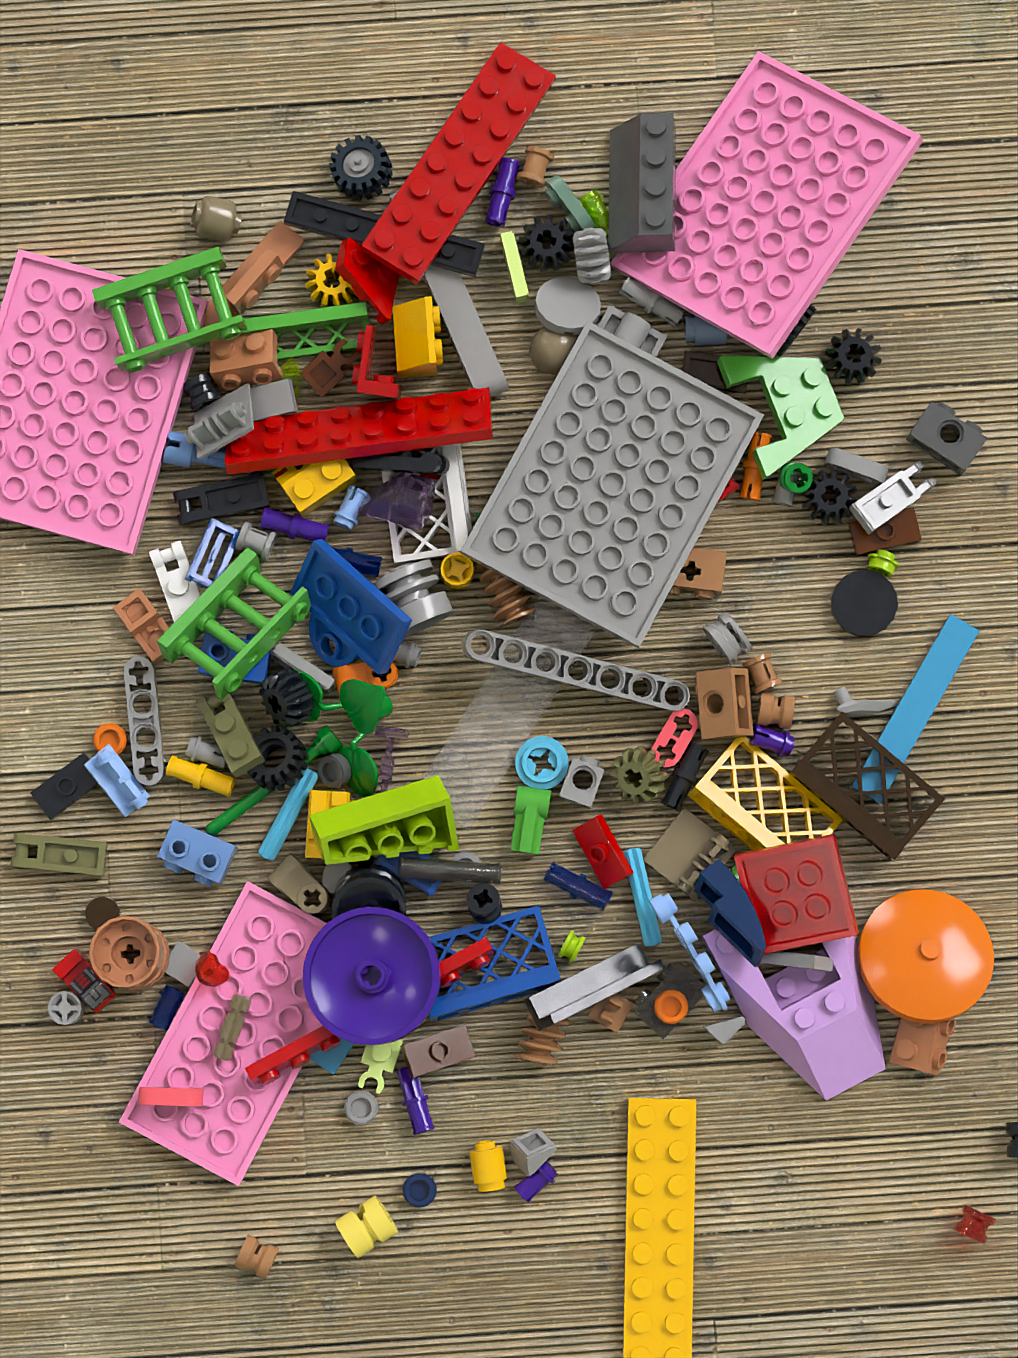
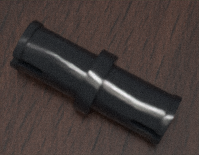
(685, 776)

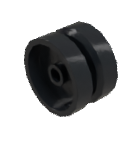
(369, 886)

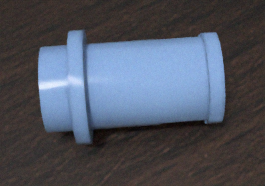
(348, 511)

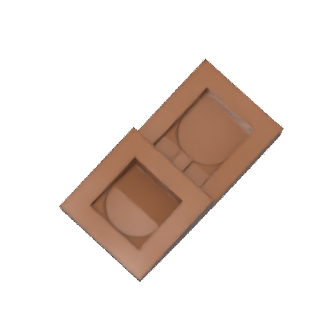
(143, 623)

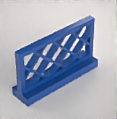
(504, 988)

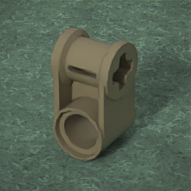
(296, 882)

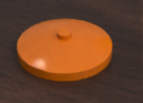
(925, 956)

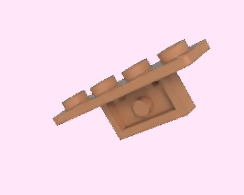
(257, 271)

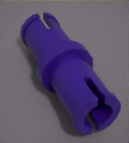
(502, 192)
(293, 525)

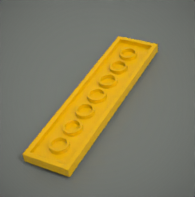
(659, 1228)

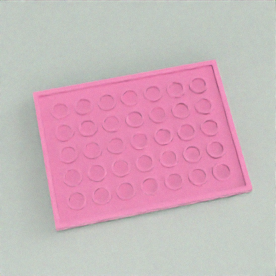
(771, 202)
(73, 427)

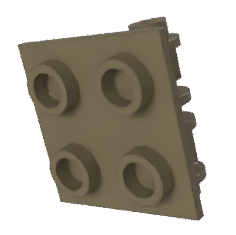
(687, 850)

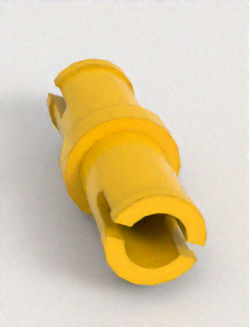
(200, 776)

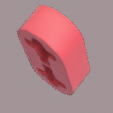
(681, 742)
(170, 1096)

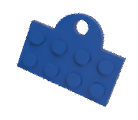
(349, 612)

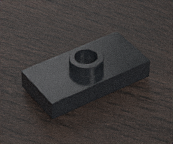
(64, 787)

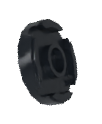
(864, 603)

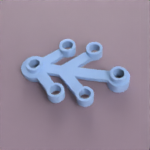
(714, 993)

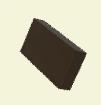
(705, 368)

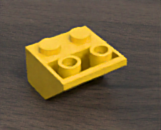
(415, 340)

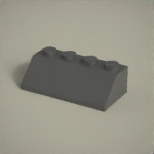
(643, 184)

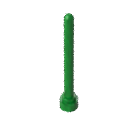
(323, 743)

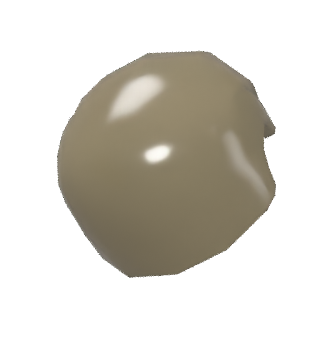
(551, 350)

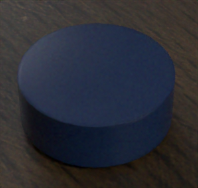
(419, 1190)

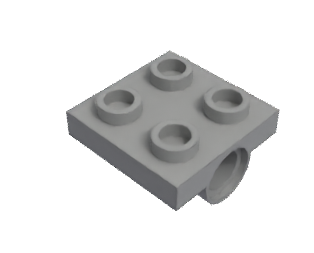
(633, 330)

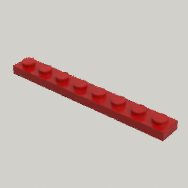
(298, 1052)

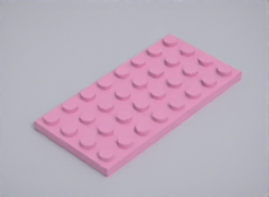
(265, 958)

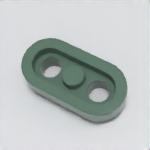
(560, 194)

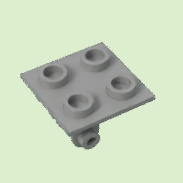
(222, 422)

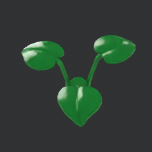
(365, 707)

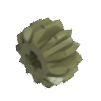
(639, 787)

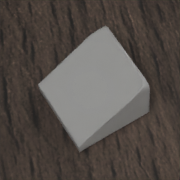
(725, 1029)
(531, 1151)

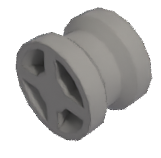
(60, 1008)

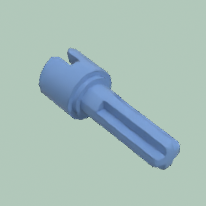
(183, 454)

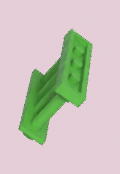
(145, 288)
(224, 595)

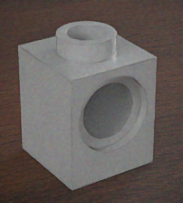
(577, 796)

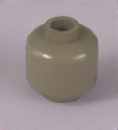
(215, 218)

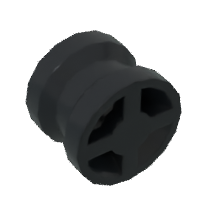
(201, 391)
(485, 911)

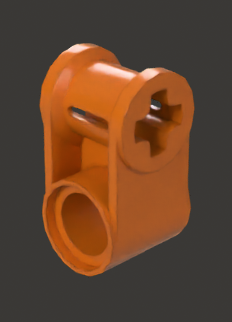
(364, 673)

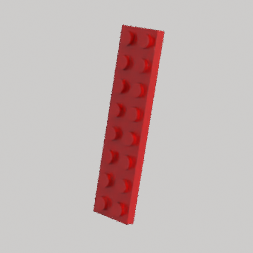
(458, 163)
(363, 431)

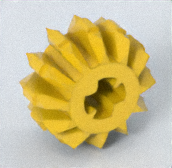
(319, 284)

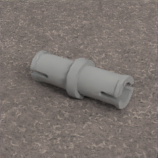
(651, 301)

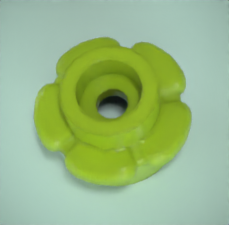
(882, 563)

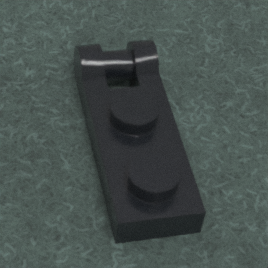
(402, 462)
(222, 499)

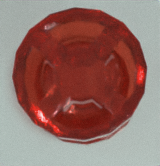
(974, 1224)

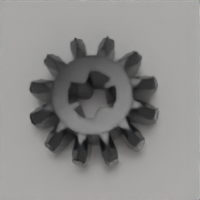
(534, 247)
(857, 344)
(840, 504)
(287, 698)

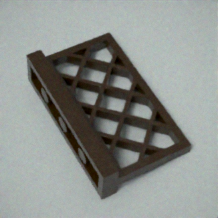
(846, 807)

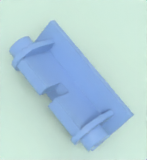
(117, 780)

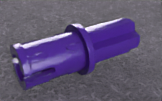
(415, 1102)

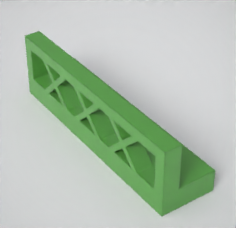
(311, 320)

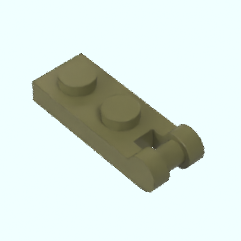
(231, 733)
(60, 854)

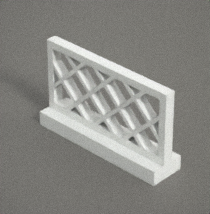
(456, 510)

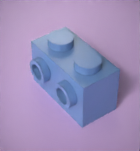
(196, 852)

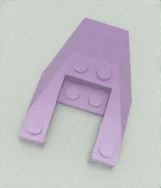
(809, 1017)

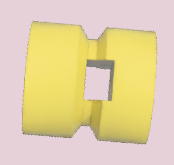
(366, 1226)

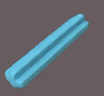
(287, 815)
(641, 895)

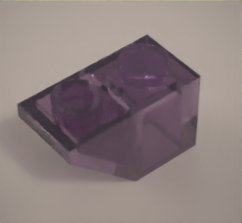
(401, 500)

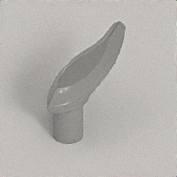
(862, 706)

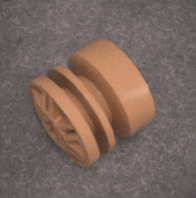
(116, 940)

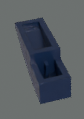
(731, 911)

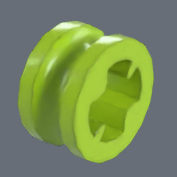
(571, 946)

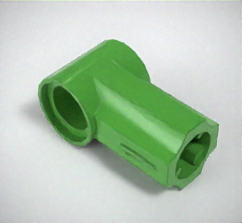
(530, 812)

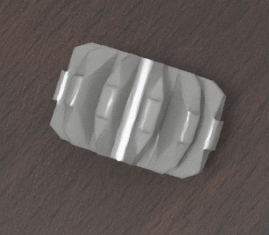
(592, 255)

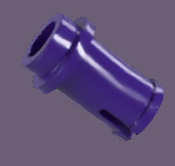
(772, 740)
(536, 1182)

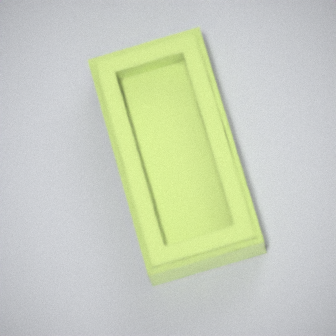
(514, 267)

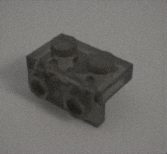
(670, 978)

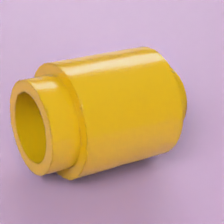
(488, 1166)

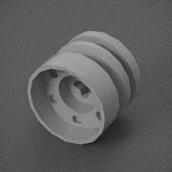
(410, 593)

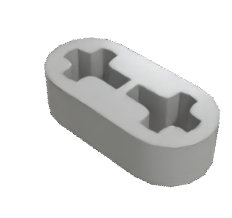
(856, 466)

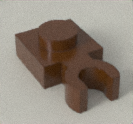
(325, 371)

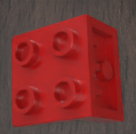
(381, 384)

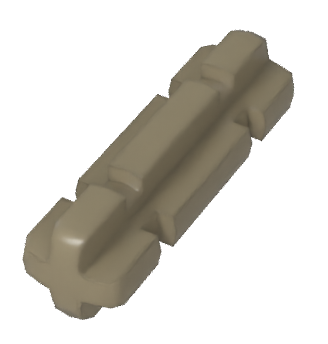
(231, 1027)

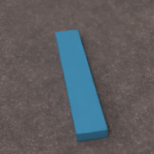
(919, 701)

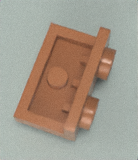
(245, 360)
(922, 1045)

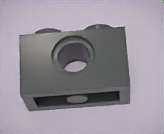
(927, 437)

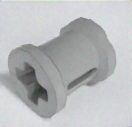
(256, 540)

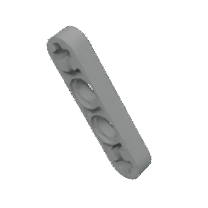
(141, 721)

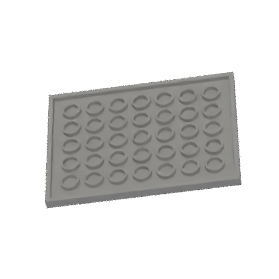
(612, 484)

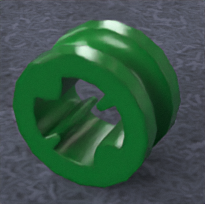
(804, 483)

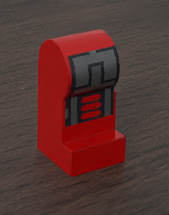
(84, 981)

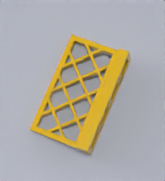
(742, 822)

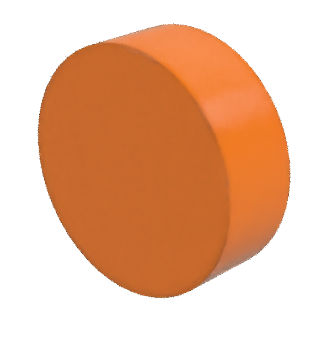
(110, 734)
(671, 1006)

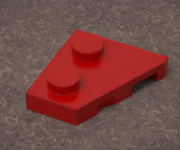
(368, 278)

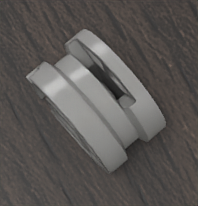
(727, 643)

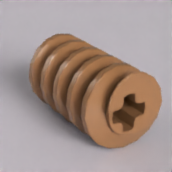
(506, 598)
(542, 1042)

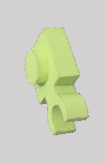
(379, 1058)

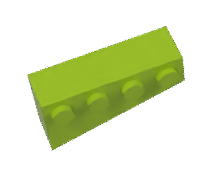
(387, 823)

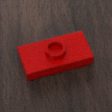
(602, 851)

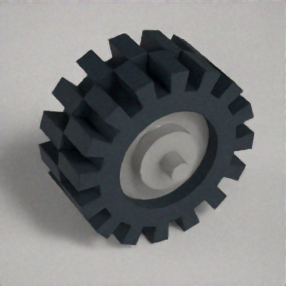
(361, 167)

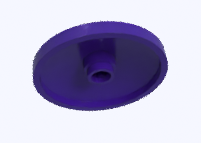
(371, 976)

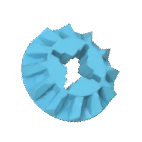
(536, 748)

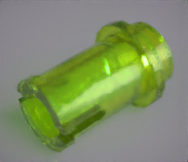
(596, 209)

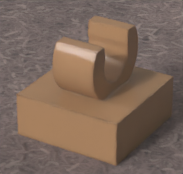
(611, 1011)

